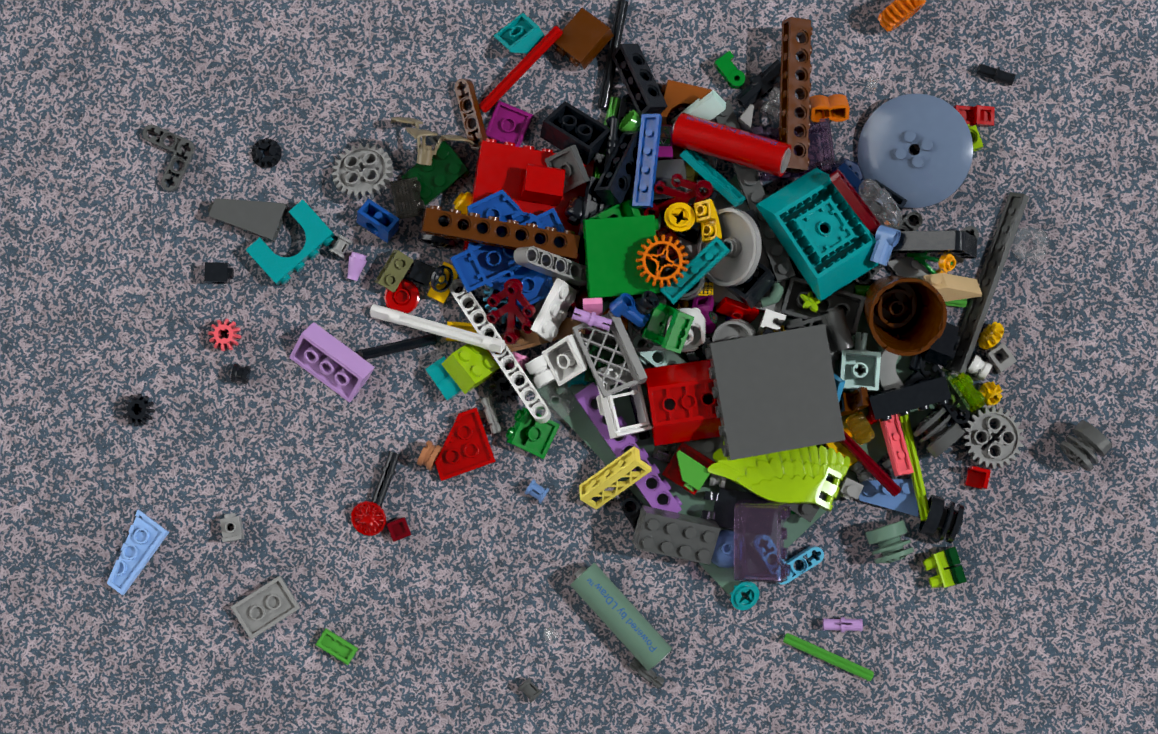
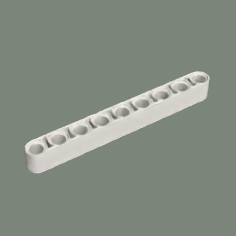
(502, 359)

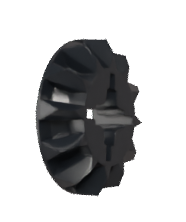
(268, 161)

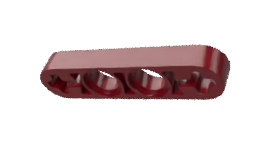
(855, 201)

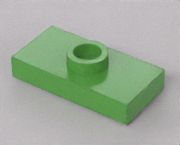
(337, 646)

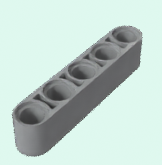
(551, 265)

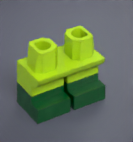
(949, 576)

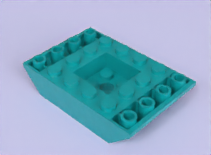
(824, 259)

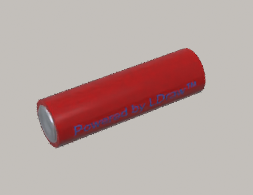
(731, 144)

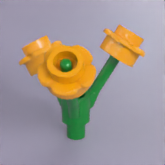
(946, 261)

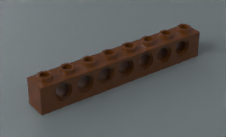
(790, 85)
(431, 227)

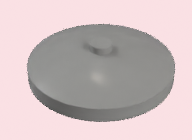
(744, 242)

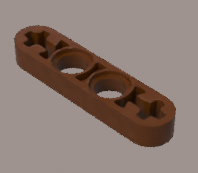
(474, 112)

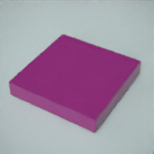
(508, 124)

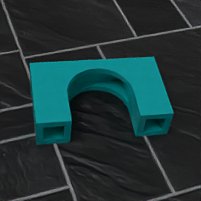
(280, 267)

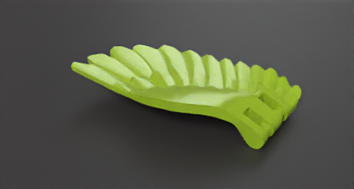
(787, 475)

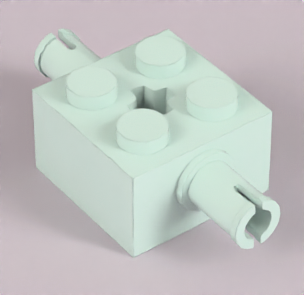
(867, 361)

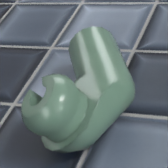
(774, 297)

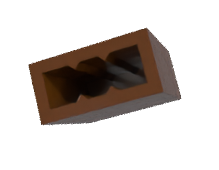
(583, 39)

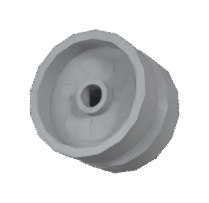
(733, 329)

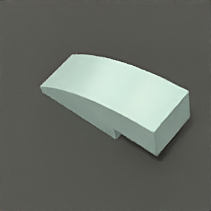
(705, 108)

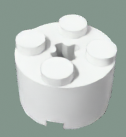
(697, 331)

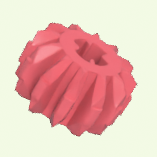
(231, 338)

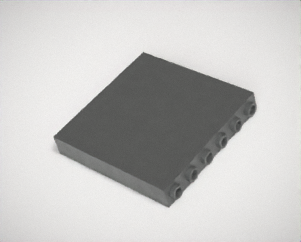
(775, 392)

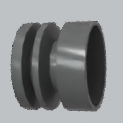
(938, 432)
(1085, 446)

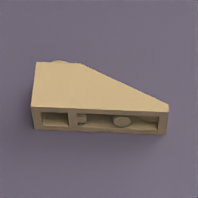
(953, 286)

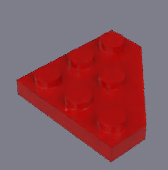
(464, 447)

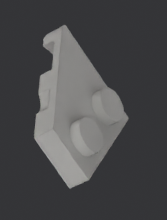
(908, 267)

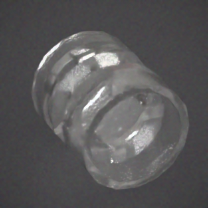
(771, 108)

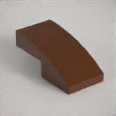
(854, 401)

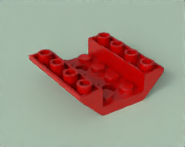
(690, 417)

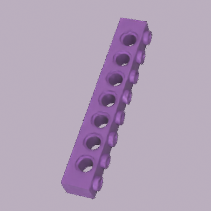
(585, 398)

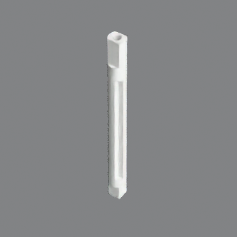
(401, 318)

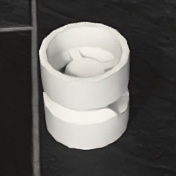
(541, 372)

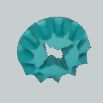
(751, 591)

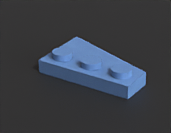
(904, 502)

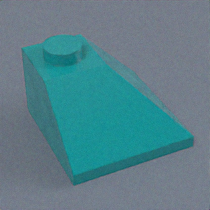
(520, 35)

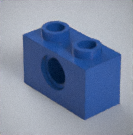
(377, 220)

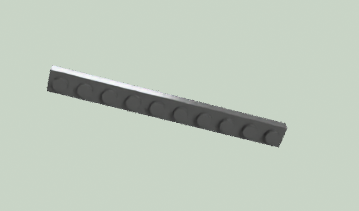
(754, 193)
(988, 281)

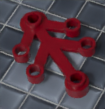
(678, 195)
(512, 335)

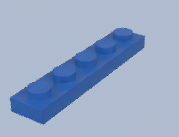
(647, 160)

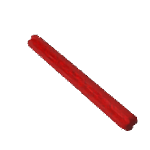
(521, 68)

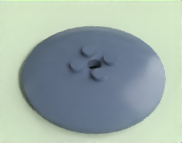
(943, 145)

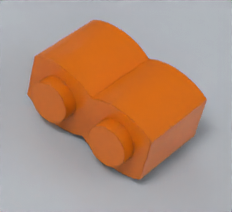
(832, 107)

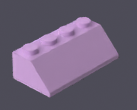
(331, 362)

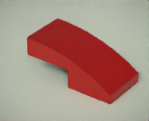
(977, 115)

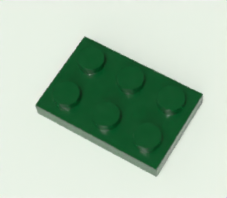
(440, 175)

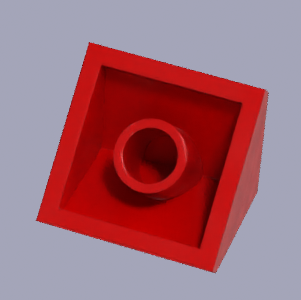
(543, 184)

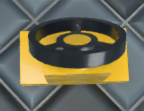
(441, 281)

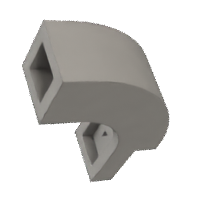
(888, 375)

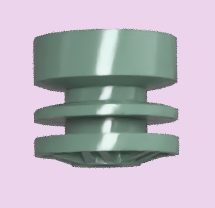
(889, 542)

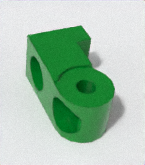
(734, 77)

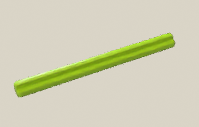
(917, 478)

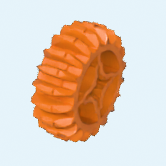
(898, 13)
(646, 255)

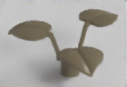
(425, 151)

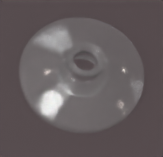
(566, 400)

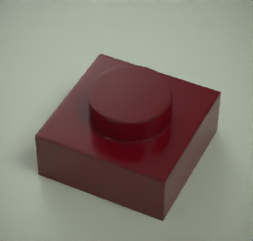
(399, 529)

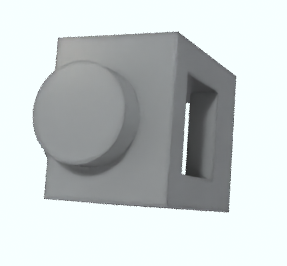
(1007, 357)
(850, 489)
(237, 533)

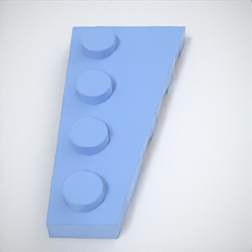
(141, 544)

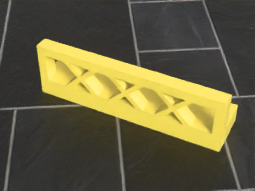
(609, 477)

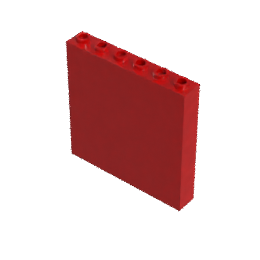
(504, 169)

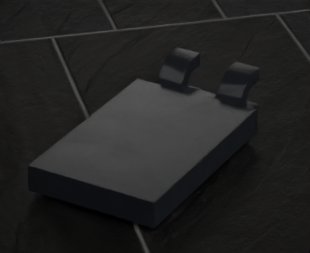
(725, 504)

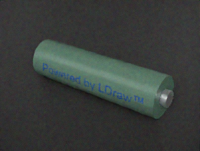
(620, 616)

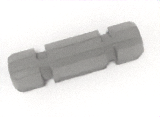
(491, 415)

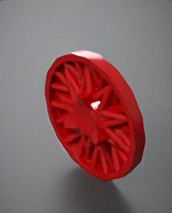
(404, 298)
(368, 518)

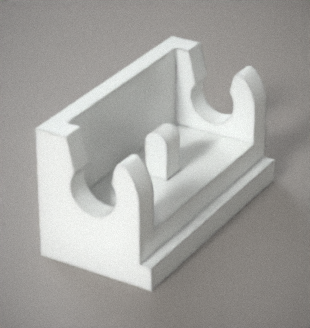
(771, 320)

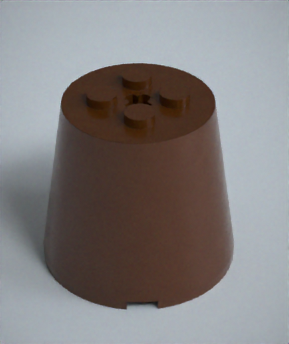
(912, 323)

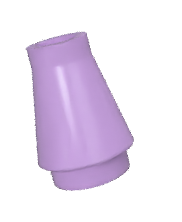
(355, 265)

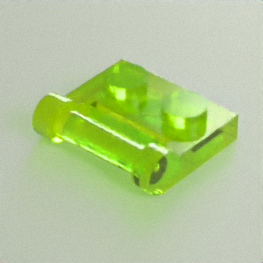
(971, 395)

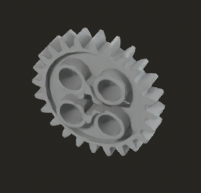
(362, 171)
(981, 425)

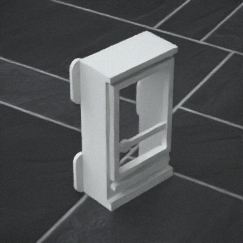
(607, 408)

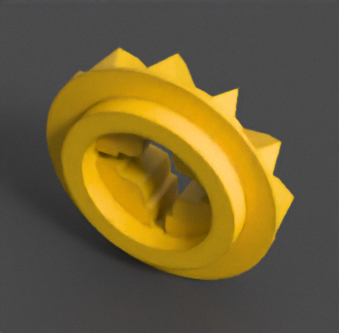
(675, 210)
(991, 335)

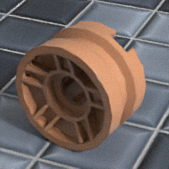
(429, 455)

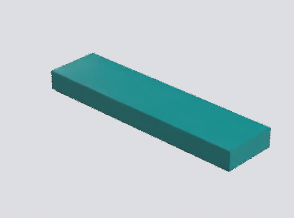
(713, 177)
(697, 269)

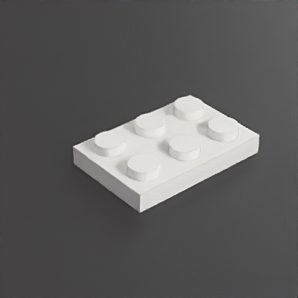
(554, 310)

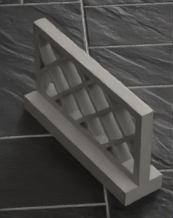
(626, 349)

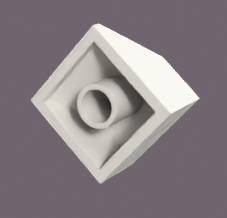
(566, 359)

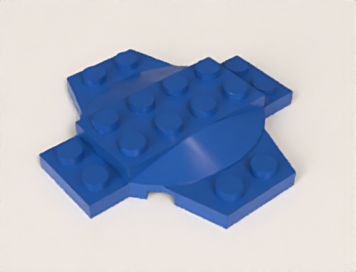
(495, 265)

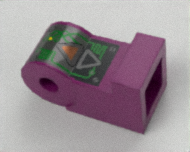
(665, 145)
(705, 304)

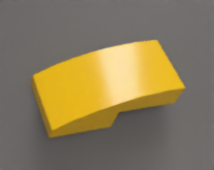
(707, 215)

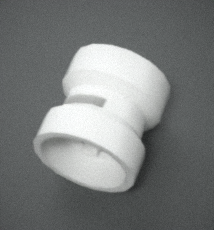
(979, 367)

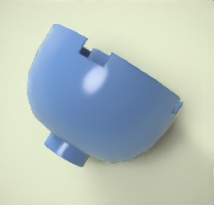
(724, 550)

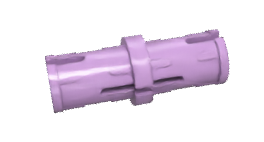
(591, 319)
(842, 624)

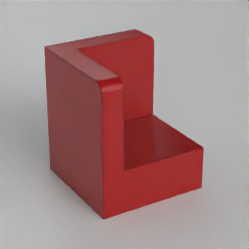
(977, 477)

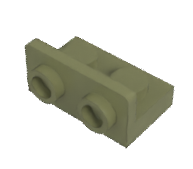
(394, 270)

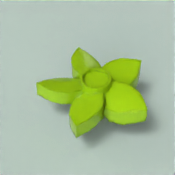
(810, 302)

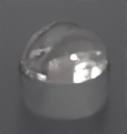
(550, 634)

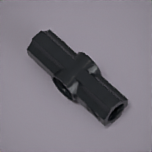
(760, 85)

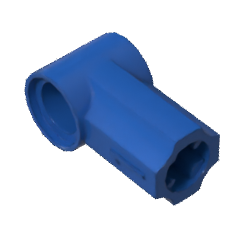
(625, 307)

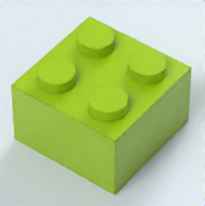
(470, 366)

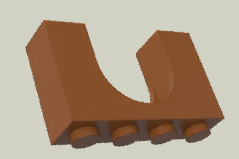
(676, 96)

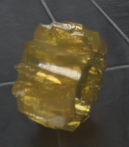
(860, 428)

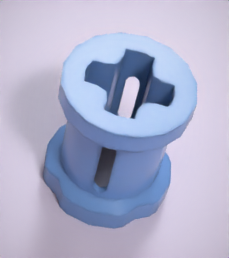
(537, 491)

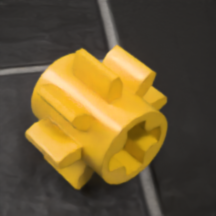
(991, 393)

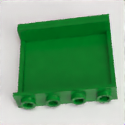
(612, 255)

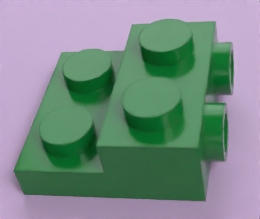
(530, 434)

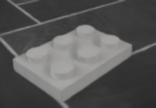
(265, 607)

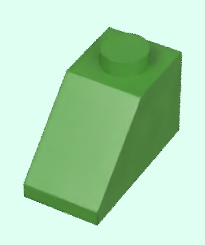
(691, 471)

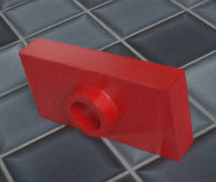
(736, 309)

